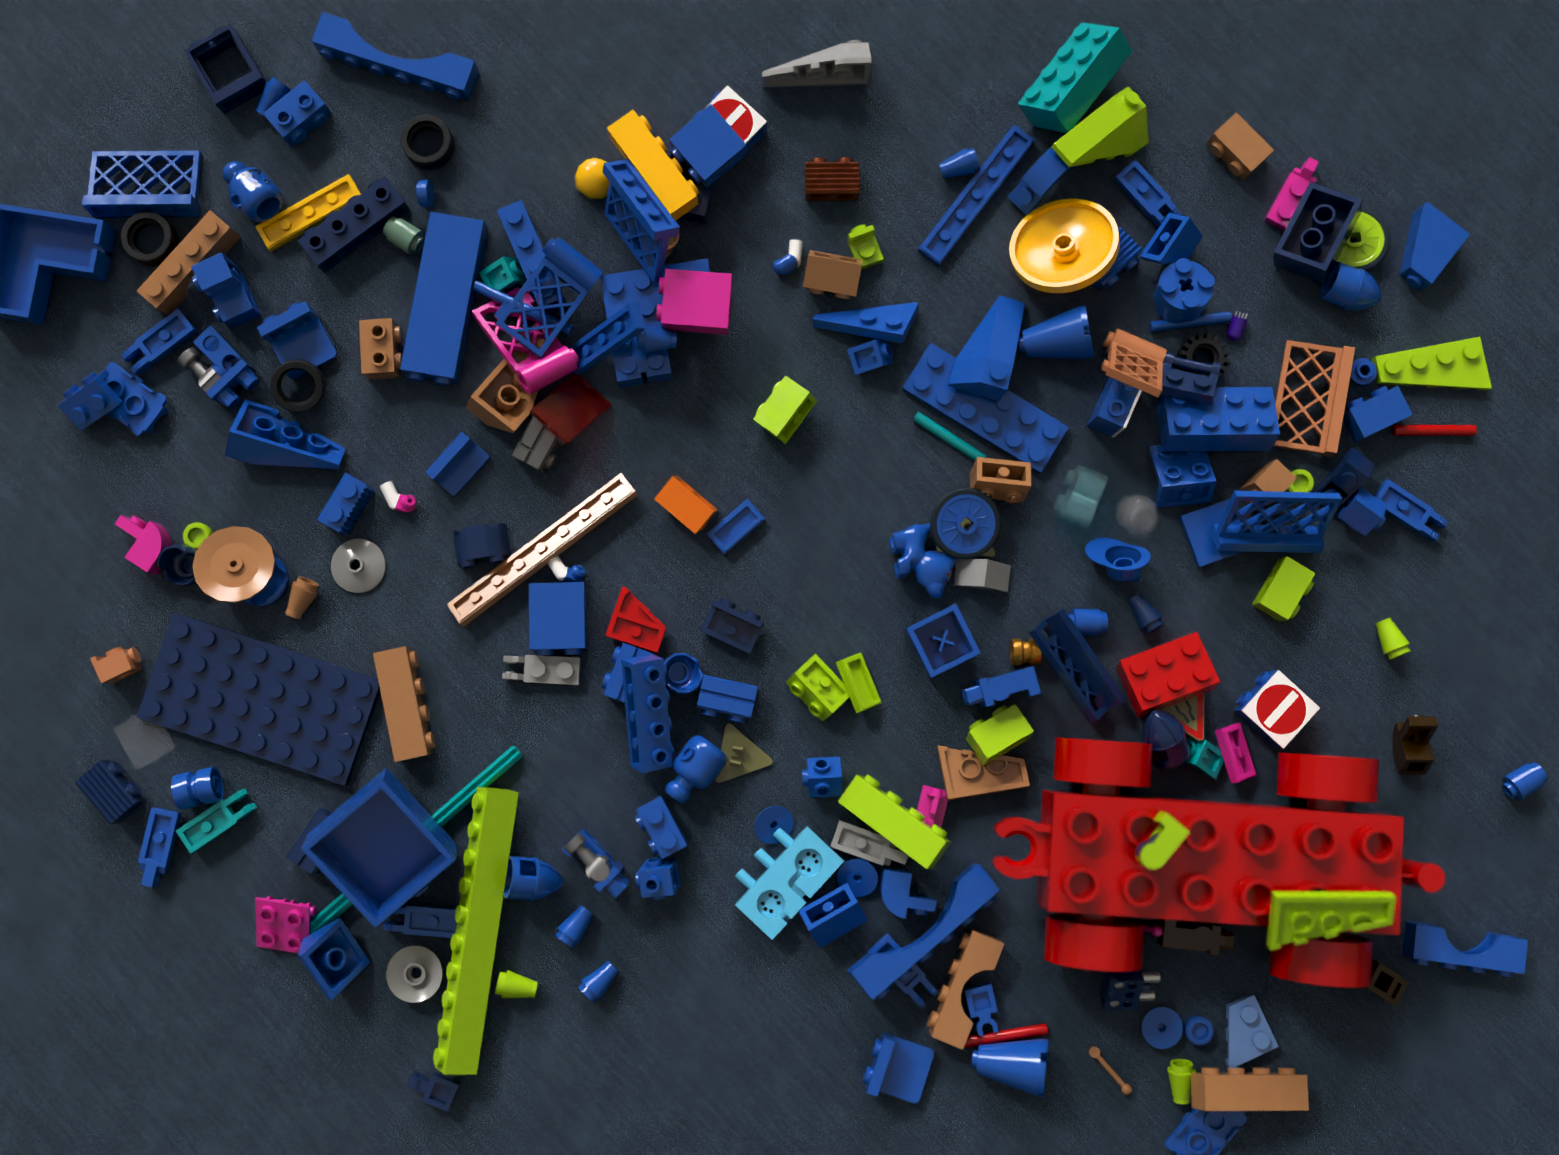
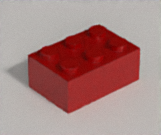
(1167, 674)

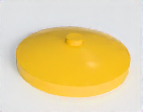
(1064, 245)

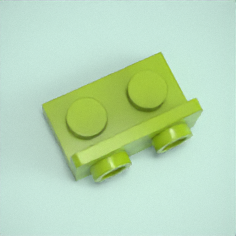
(818, 688)

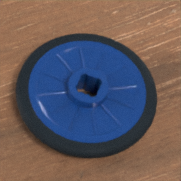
(951, 512)

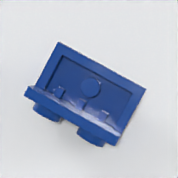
(89, 401)

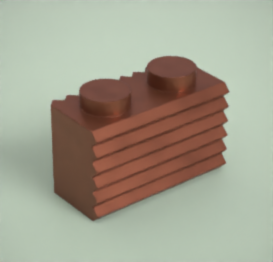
(832, 180)

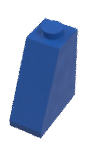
(1429, 246)

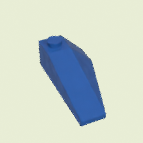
(990, 353)

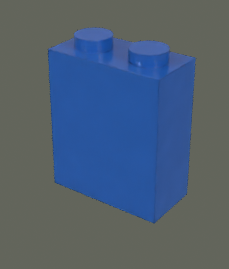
(558, 618)

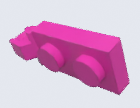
(1291, 194)

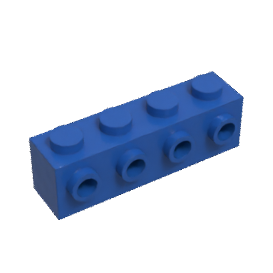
(647, 713)

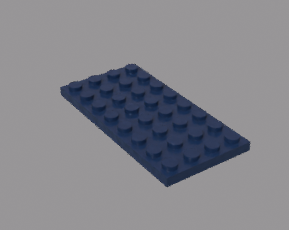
(260, 699)

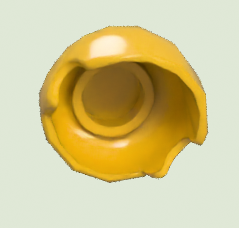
(591, 180)

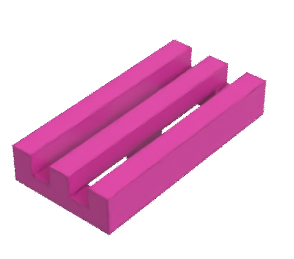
(1235, 753)

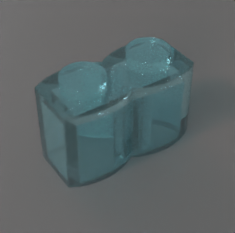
(1081, 496)

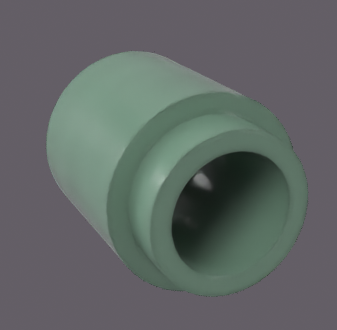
(404, 235)

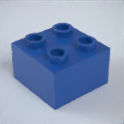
(942, 641)

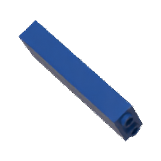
(444, 299)

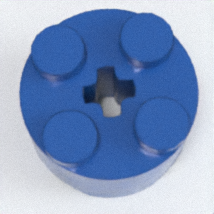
(1183, 291)

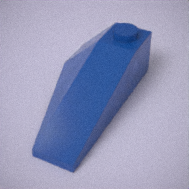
(268, 439)

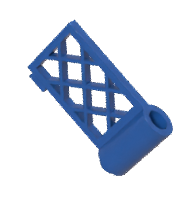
(570, 268)

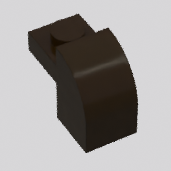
(1412, 745)
(1386, 984)

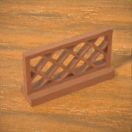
(1335, 401)

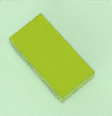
(858, 682)

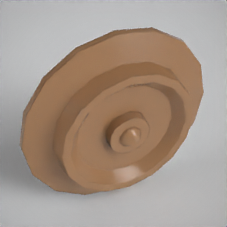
(233, 564)

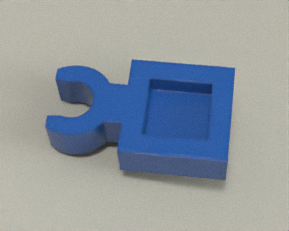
(981, 1004)

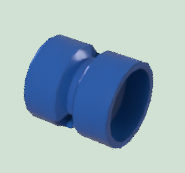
(191, 788)

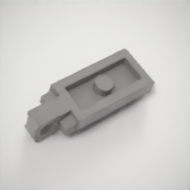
(866, 844)

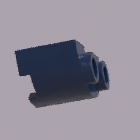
(481, 543)

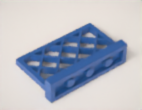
(127, 205)
(638, 216)
(1275, 535)

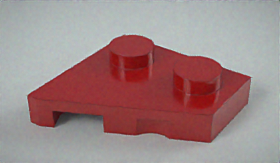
(635, 624)

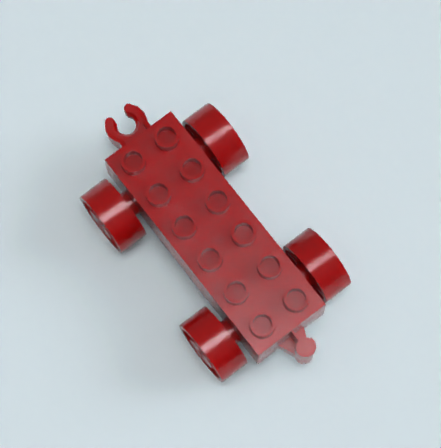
(1221, 867)

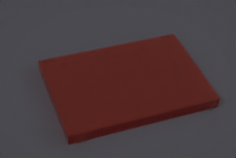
(570, 408)

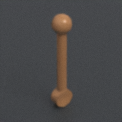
(1094, 1052)

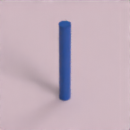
(1207, 319)

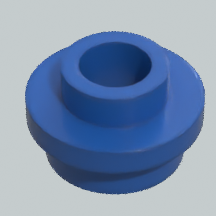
(1356, 375)

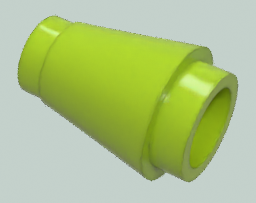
(1391, 639)
(515, 986)
(1180, 1080)

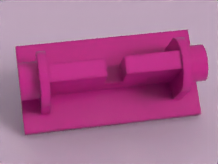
(932, 805)

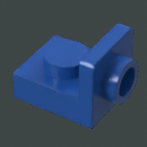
(870, 356)

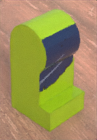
(1162, 842)

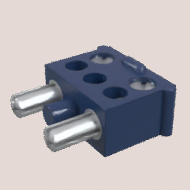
(1126, 989)

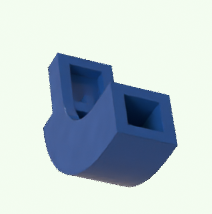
(1039, 181)

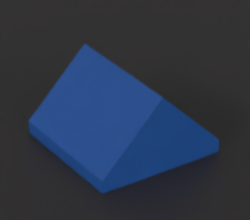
(332, 957)

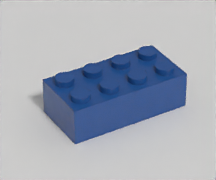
(1233, 422)

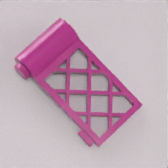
(535, 371)

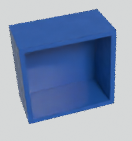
(380, 847)

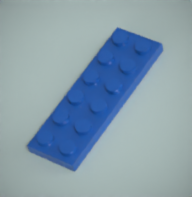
(1006, 424)

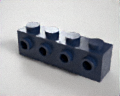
(353, 224)

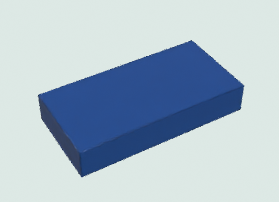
(736, 526)

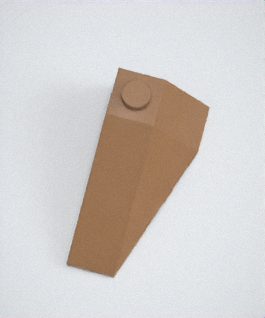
(501, 399)

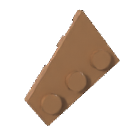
(967, 777)

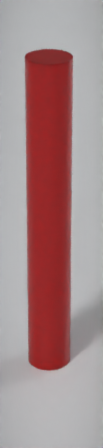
(1434, 430)
(1007, 1035)

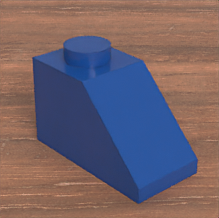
(1173, 240)

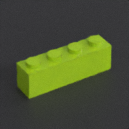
(894, 821)

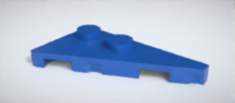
(881, 322)

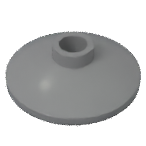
(371, 567)
(401, 977)

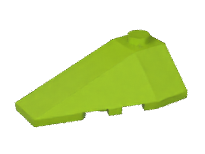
(1110, 131)

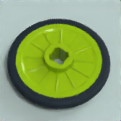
(1371, 243)

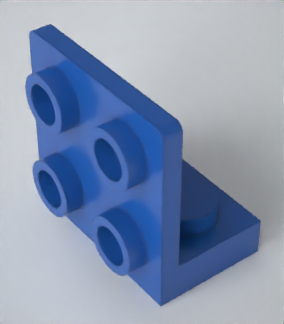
(1182, 477)

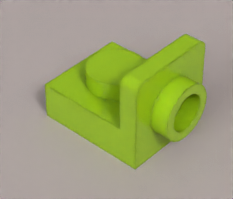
(864, 245)

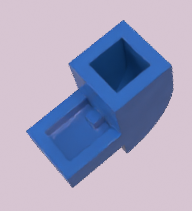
(896, 896)

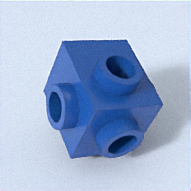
(823, 777)
(658, 878)

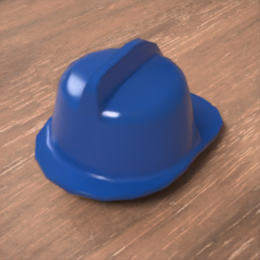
(1121, 560)

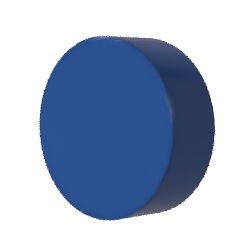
(425, 193)
(1198, 1030)

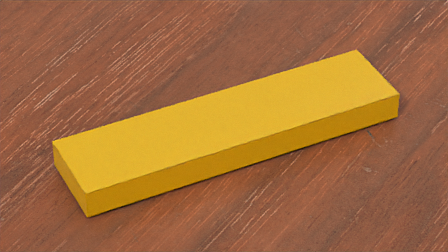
(306, 213)

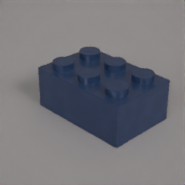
(1317, 232)

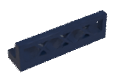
(1079, 662)

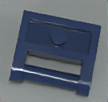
(1187, 384)

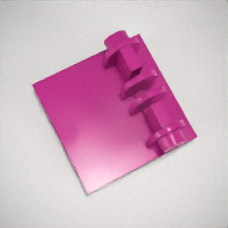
(282, 923)

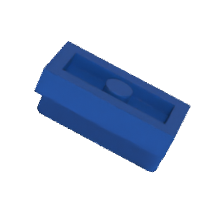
(458, 464)

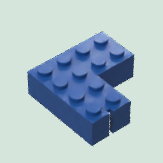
(45, 244)
(639, 288)

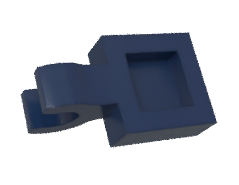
(438, 1091)

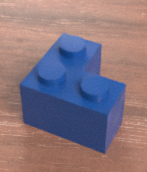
(228, 288)

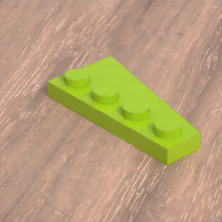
(1448, 364)
(1314, 914)

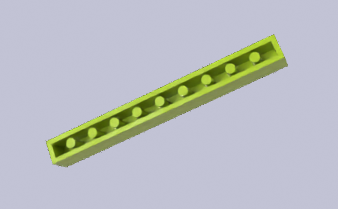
(476, 931)

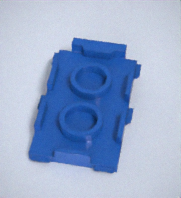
(140, 404)
(1205, 1132)

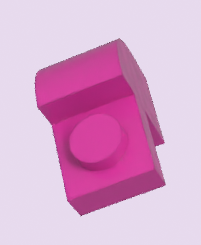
(150, 542)

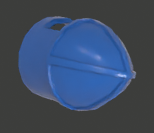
(1352, 289)
(530, 879)

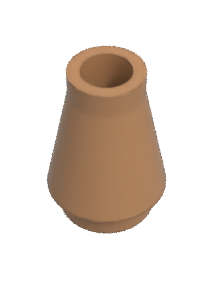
(301, 596)

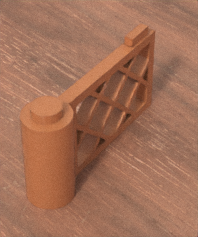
(1134, 361)

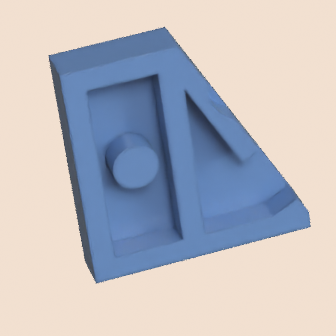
(1247, 1031)

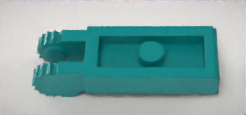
(213, 822)

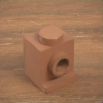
(117, 664)

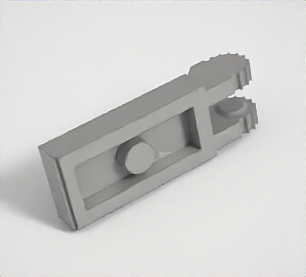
(545, 669)

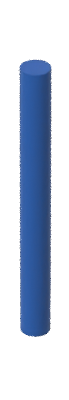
(501, 297)

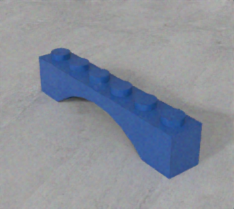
(445, 73)
(967, 894)

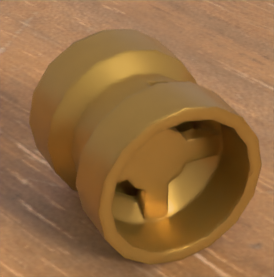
(1024, 652)

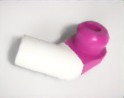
(397, 501)

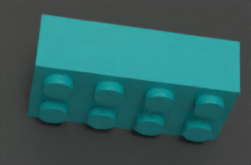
(1075, 77)

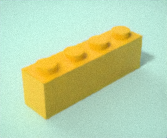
(649, 158)

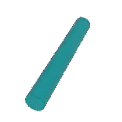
(947, 436)

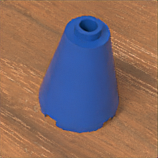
(1059, 337)
(1014, 1064)

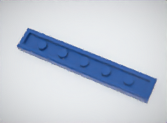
(976, 195)

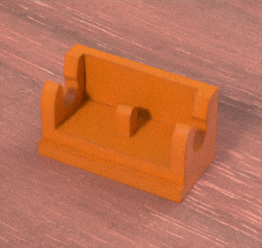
(686, 504)

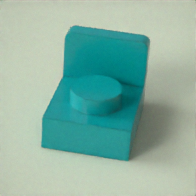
(503, 274)
(1204, 757)

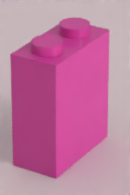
(695, 301)

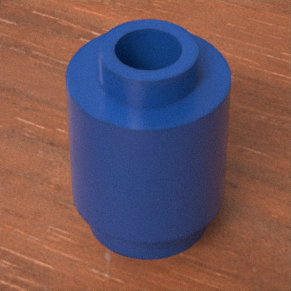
(1089, 621)
(1524, 781)

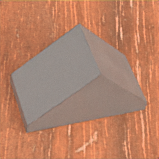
(982, 574)

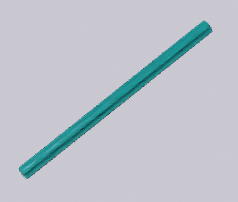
(441, 816)

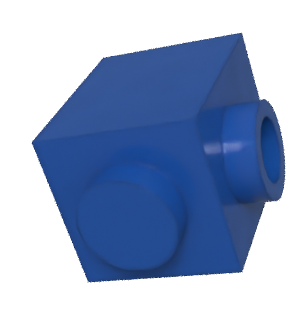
(1363, 512)

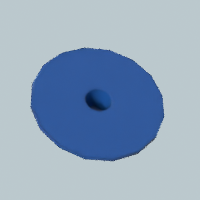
(770, 820)
(859, 876)
(1162, 1027)

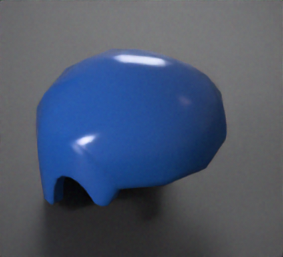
(682, 673)

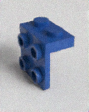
(298, 336)
(898, 1068)

